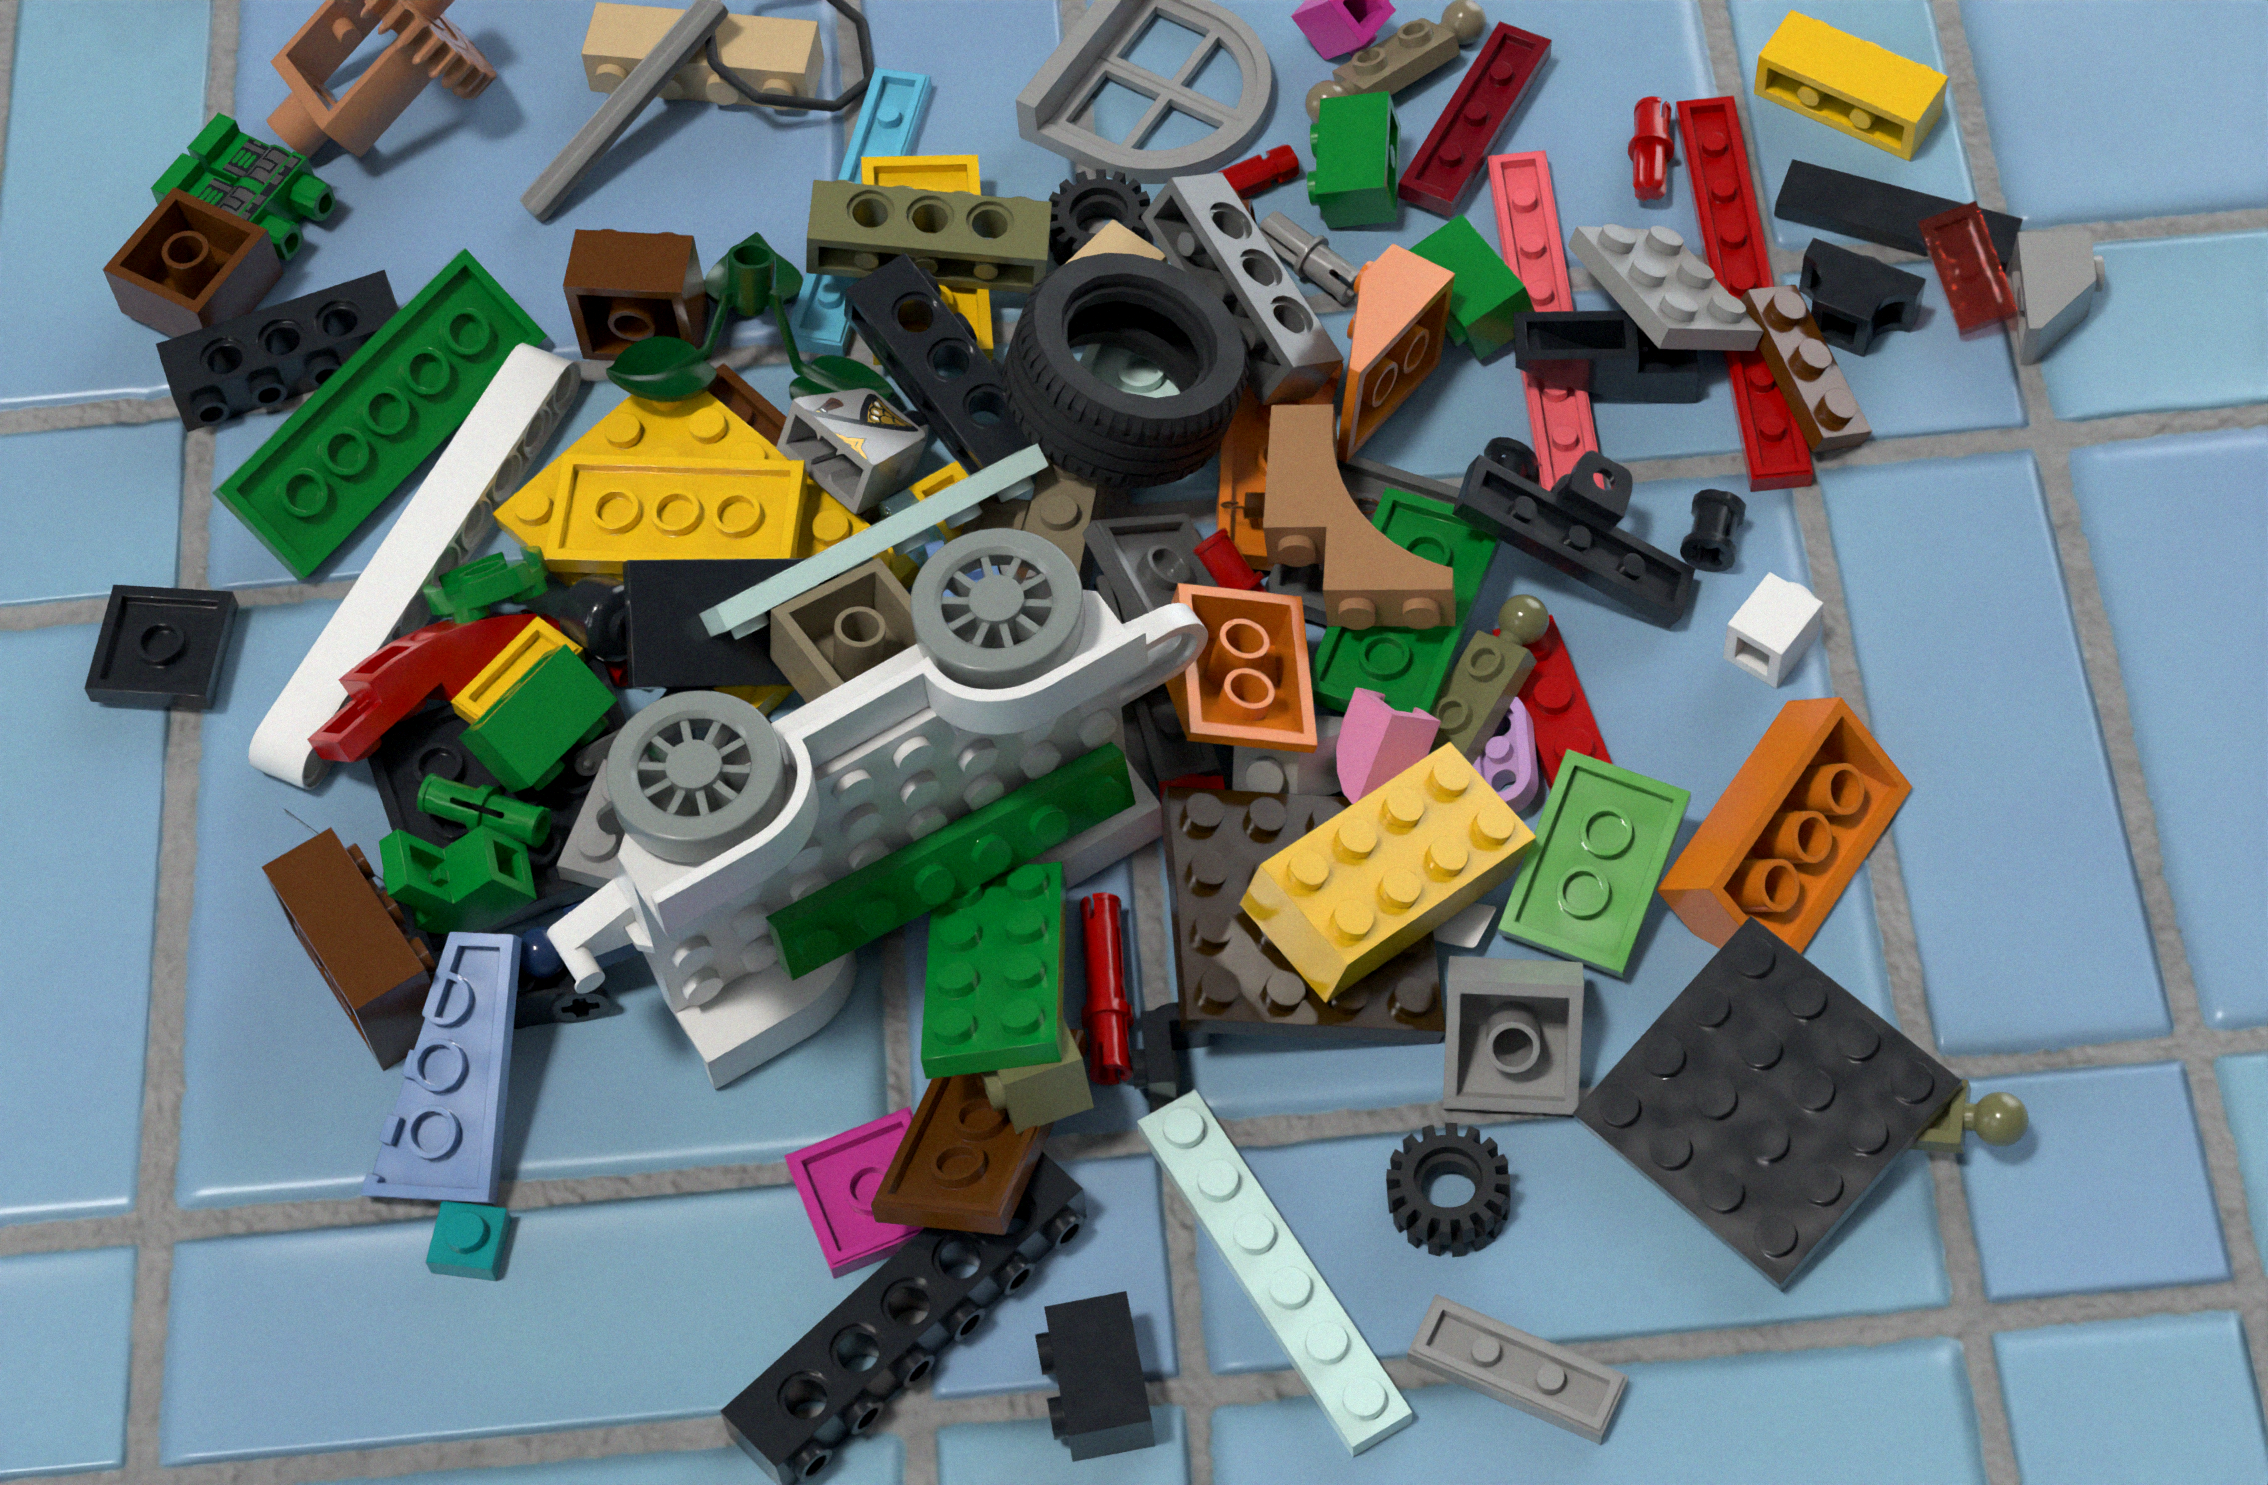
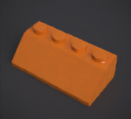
(1788, 827)

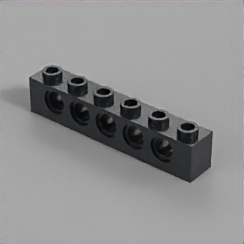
(866, 1323)

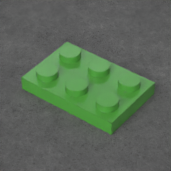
(1594, 863)

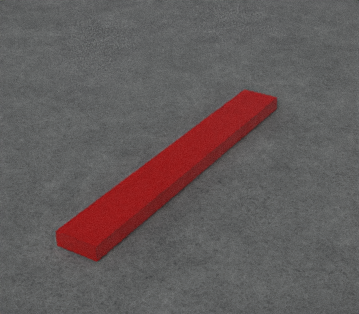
(1736, 252)

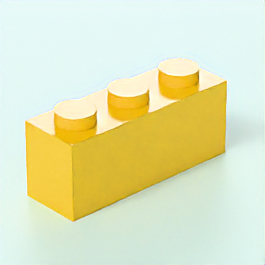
(1850, 85)

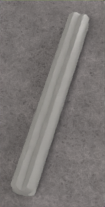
(623, 107)

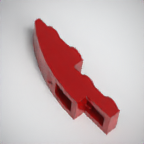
(401, 676)

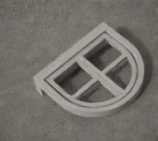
(1095, 52)

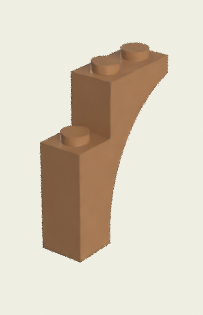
(1317, 522)

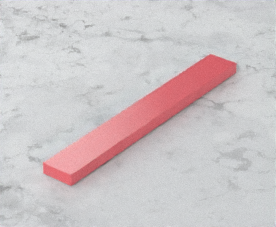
(1533, 250)

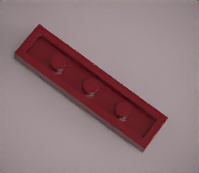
(1474, 119)

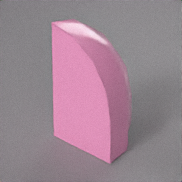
(1379, 742)

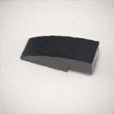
(1603, 355)

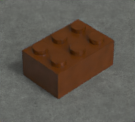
(356, 941)

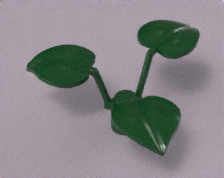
(751, 282)

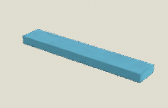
(884, 128)

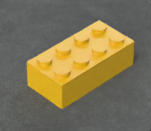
(1386, 871)

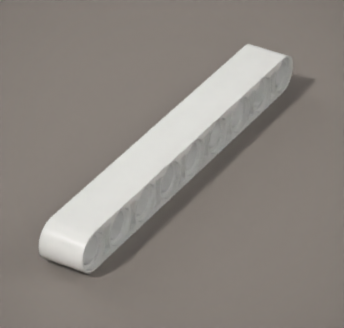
(428, 540)

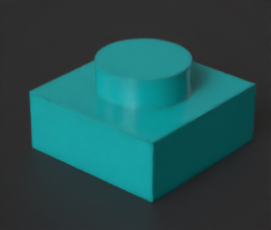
(468, 1240)

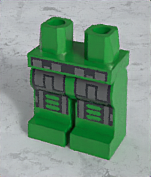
(251, 182)

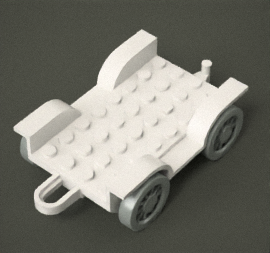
(873, 765)

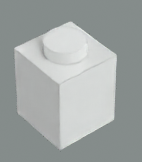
(1773, 629)

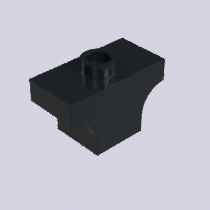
(1857, 296)

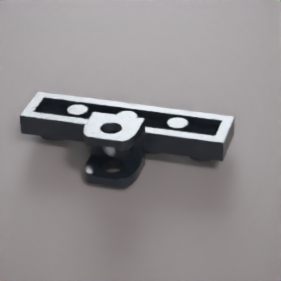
(1578, 532)

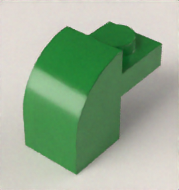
(459, 886)

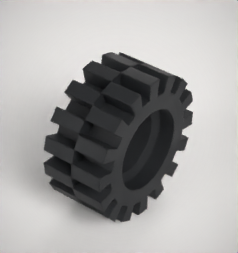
(1091, 200)
(1445, 1224)

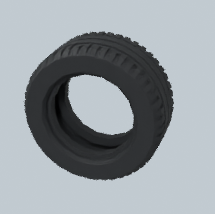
(1153, 313)

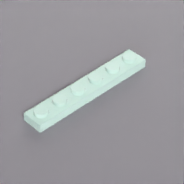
(900, 531)
(1275, 1273)

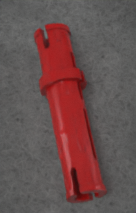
(1106, 1004)

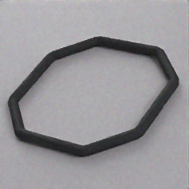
(803, 102)

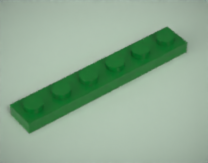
(950, 861)

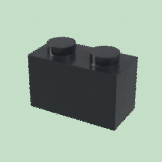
(1098, 1377)

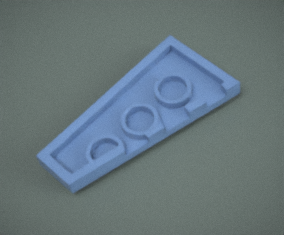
(455, 1086)

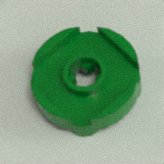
(486, 580)

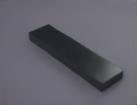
(1876, 209)

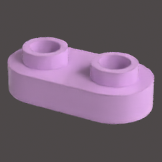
(1512, 758)

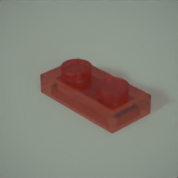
(1967, 268)

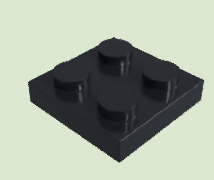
(161, 646)

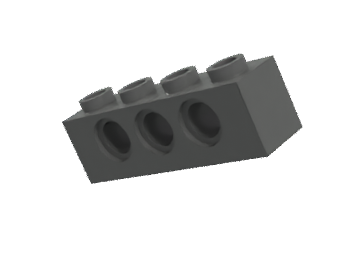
(1218, 243)

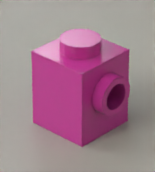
(1342, 24)

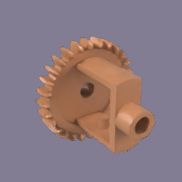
(422, 51)

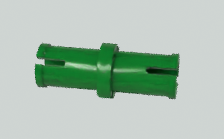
(449, 798)

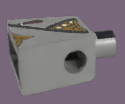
(854, 444)

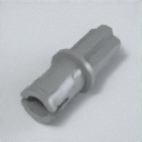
(1309, 255)

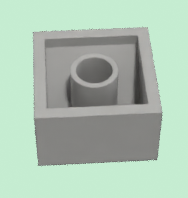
(1513, 1035)

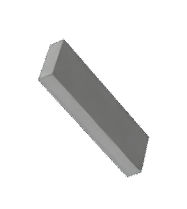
(1518, 1369)

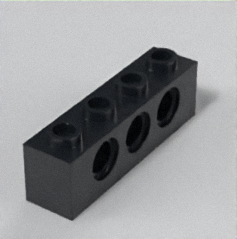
(903, 294)
(273, 351)

